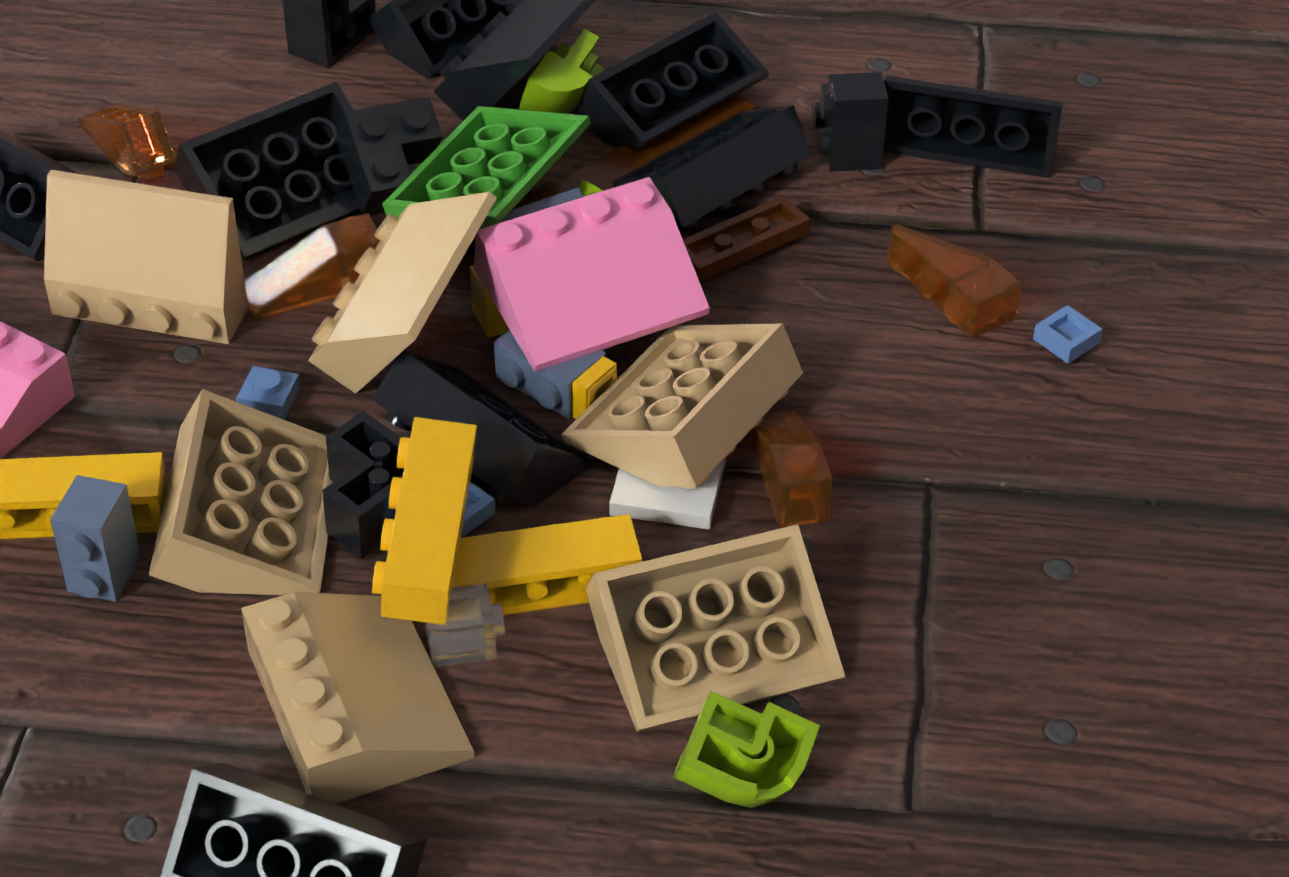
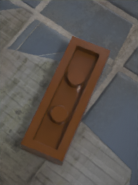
(746, 237)

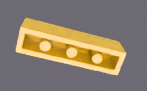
(36, 486)
(427, 521)
(545, 563)

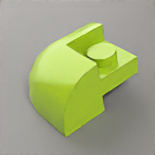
(562, 76)
(745, 753)

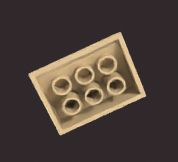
(143, 257)
(397, 287)
(688, 401)
(243, 503)
(716, 620)
(351, 693)

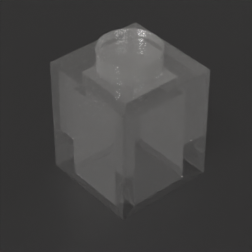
(468, 630)

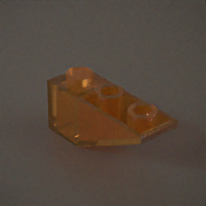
(960, 282)

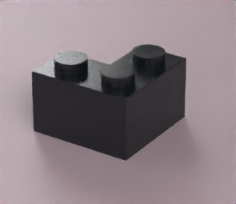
(326, 28)
(852, 121)
(382, 143)
(362, 469)

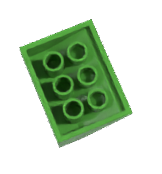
(492, 153)

